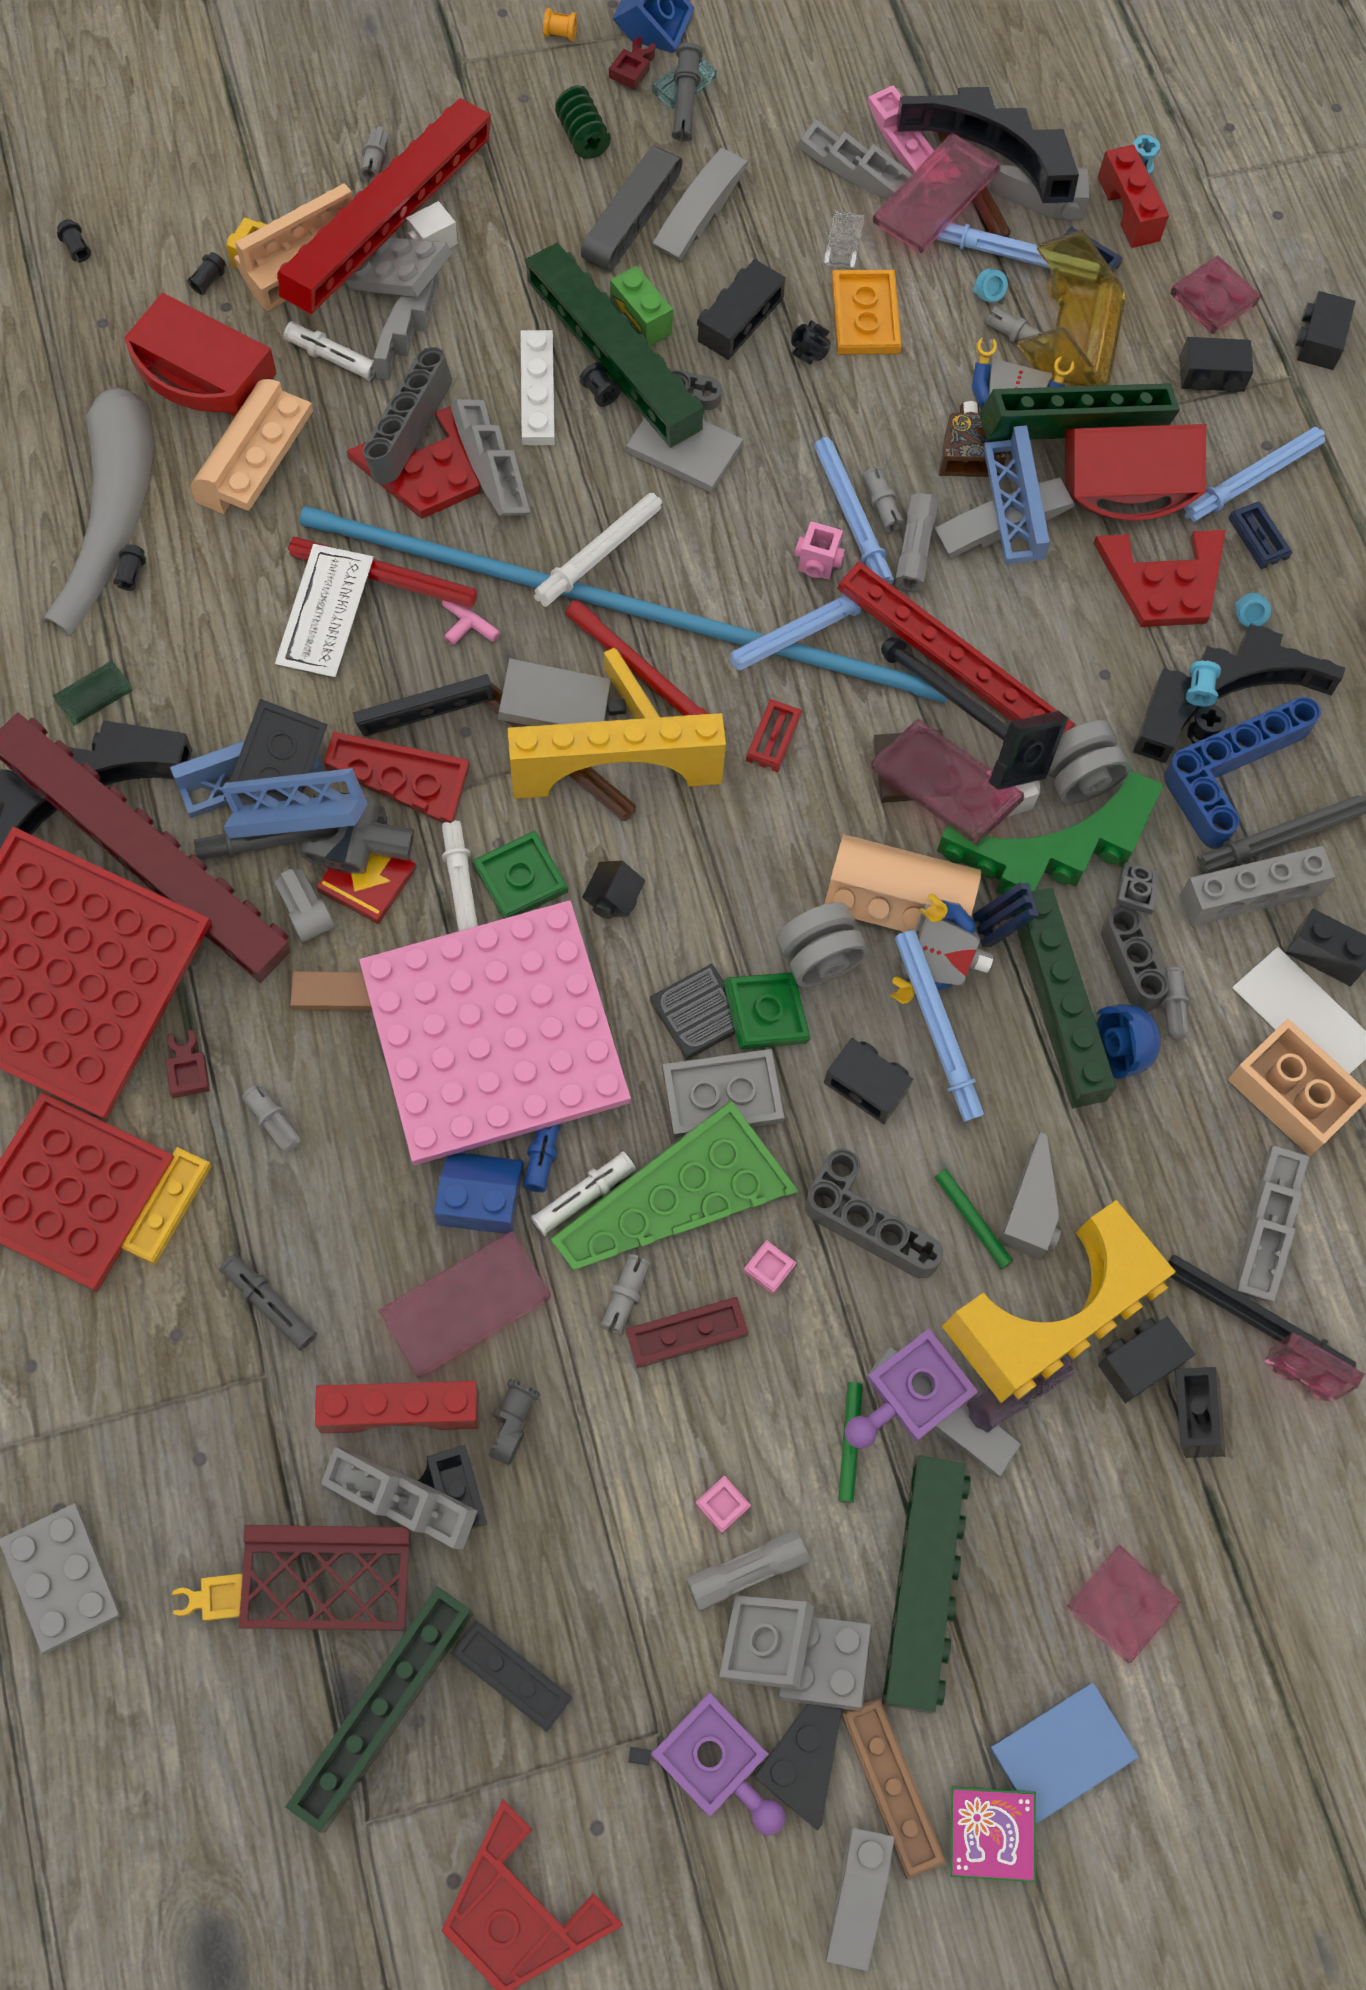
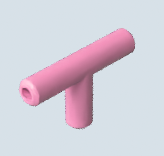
(467, 620)

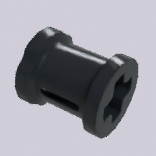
(600, 384)
(1208, 722)

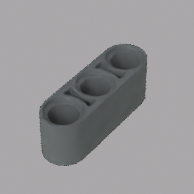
(1135, 942)

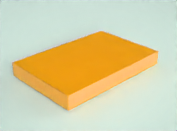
(866, 312)

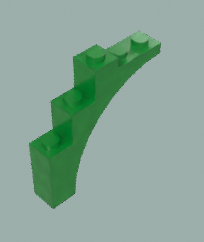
(1063, 854)

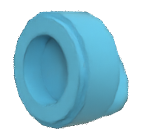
(991, 285)
(1252, 609)

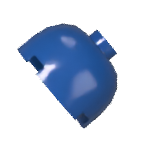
(1128, 1039)

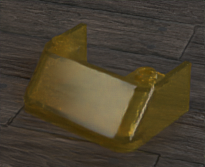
(1088, 313)

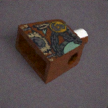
(964, 444)

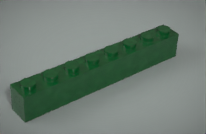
(615, 344)

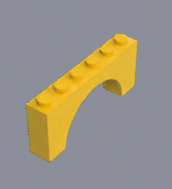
(683, 743)
(1015, 1351)

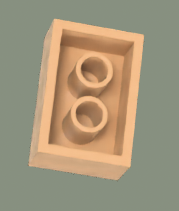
(1299, 1087)

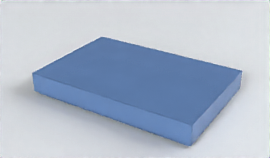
(1065, 1751)

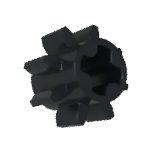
(810, 342)

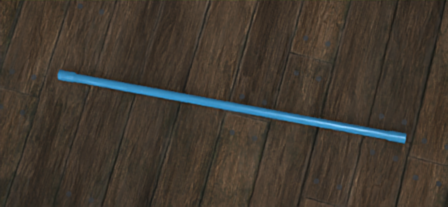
(329, 523)

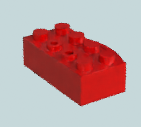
(197, 355)
(1136, 467)

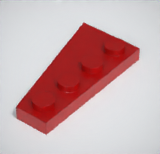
(407, 775)

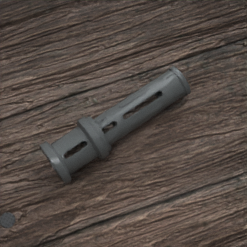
(686, 78)

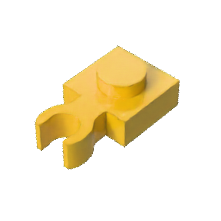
(218, 1598)

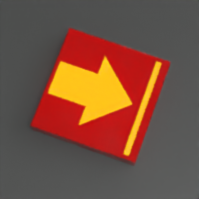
(370, 892)

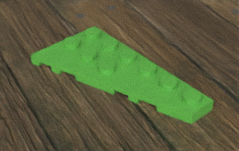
(693, 1182)

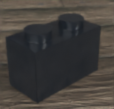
(1325, 330)
(1216, 364)
(1330, 947)
(868, 1080)
(1146, 1358)
(1200, 1412)

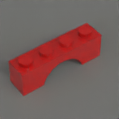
(422, 1404)

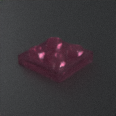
(1215, 294)
(1318, 1370)
(1124, 1604)

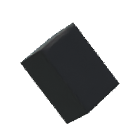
(616, 707)
(639, 1756)

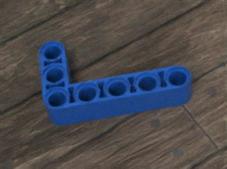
(1231, 756)

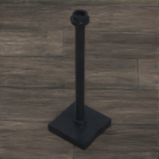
(1027, 742)

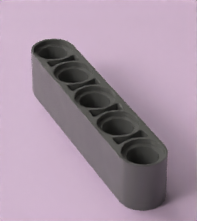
(631, 208)
(407, 415)

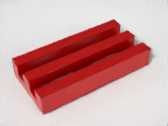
(765, 759)

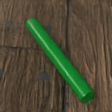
(973, 1219)
(850, 1453)

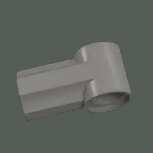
(306, 912)

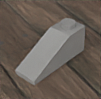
(1017, 187)
(1034, 1206)
(859, 1897)

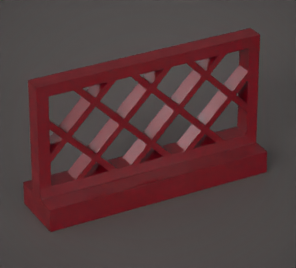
(324, 1540)

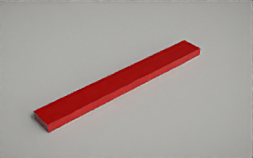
(942, 645)

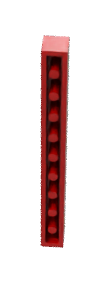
(383, 206)

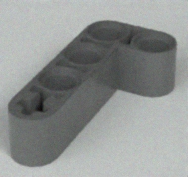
(876, 1219)

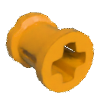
(560, 24)

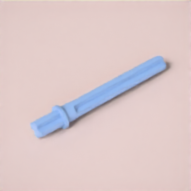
(992, 244)
(1216, 497)
(871, 553)
(793, 632)
(939, 1026)

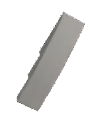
(852, 161)
(700, 203)
(397, 335)
(492, 464)
(981, 524)
(1272, 1223)
(989, 1449)
(399, 1497)

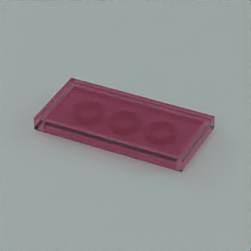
(936, 192)
(946, 781)
(464, 1304)

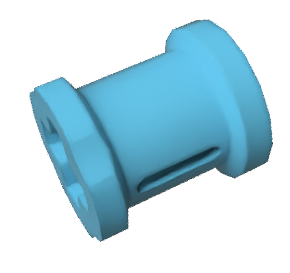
(1150, 150)
(1203, 683)

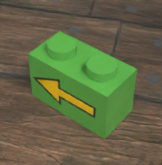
(642, 305)

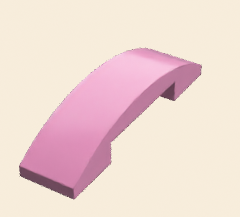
(908, 146)

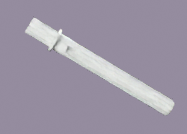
(563, 578)
(458, 869)

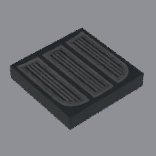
(695, 1011)

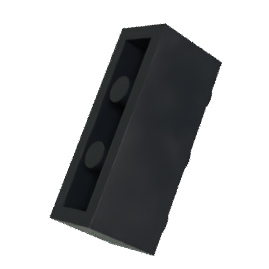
(740, 309)

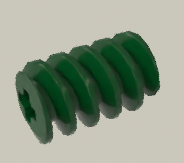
(582, 122)

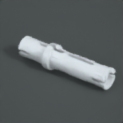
(299, 336)
(582, 1194)

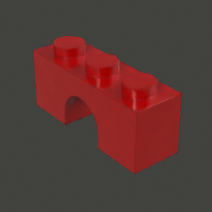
(1127, 178)

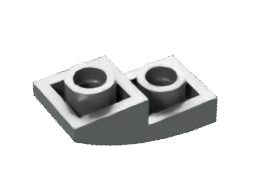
(1137, 888)

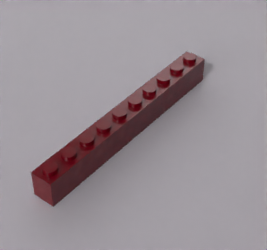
(139, 846)

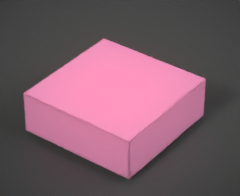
(769, 1267)
(722, 1504)

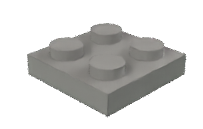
(766, 1642)
(834, 1665)

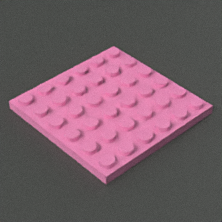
(493, 1032)

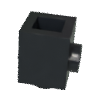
(613, 889)

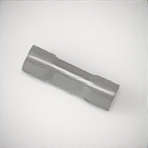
(916, 542)
(747, 1570)

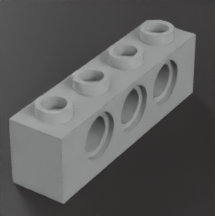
(1257, 886)

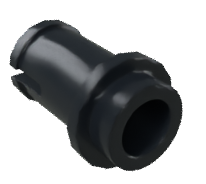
(70, 234)
(207, 272)
(131, 560)

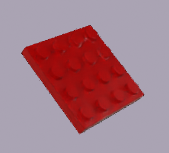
(74, 1190)

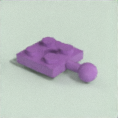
(894, 1385)
(713, 1785)

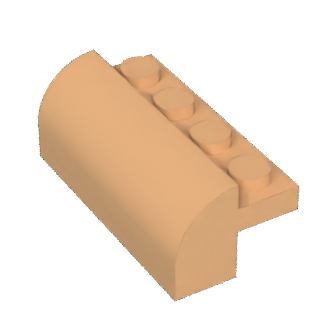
(279, 241)
(251, 448)
(893, 884)

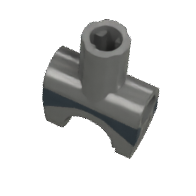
(352, 845)

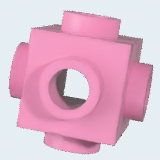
(820, 551)

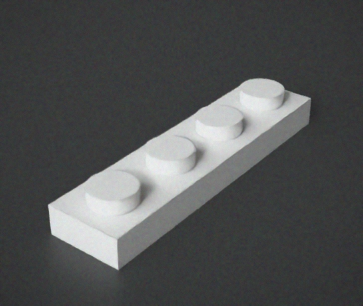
(537, 387)

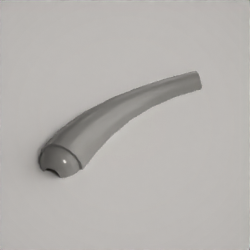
(121, 470)

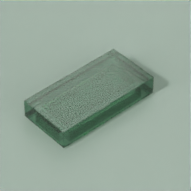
(92, 693)

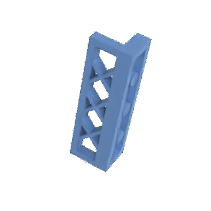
(1028, 491)
(209, 769)
(294, 815)

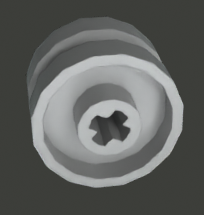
(1088, 762)
(822, 944)

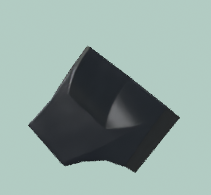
(453, 1475)

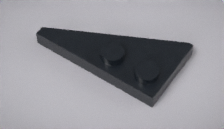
(802, 1763)

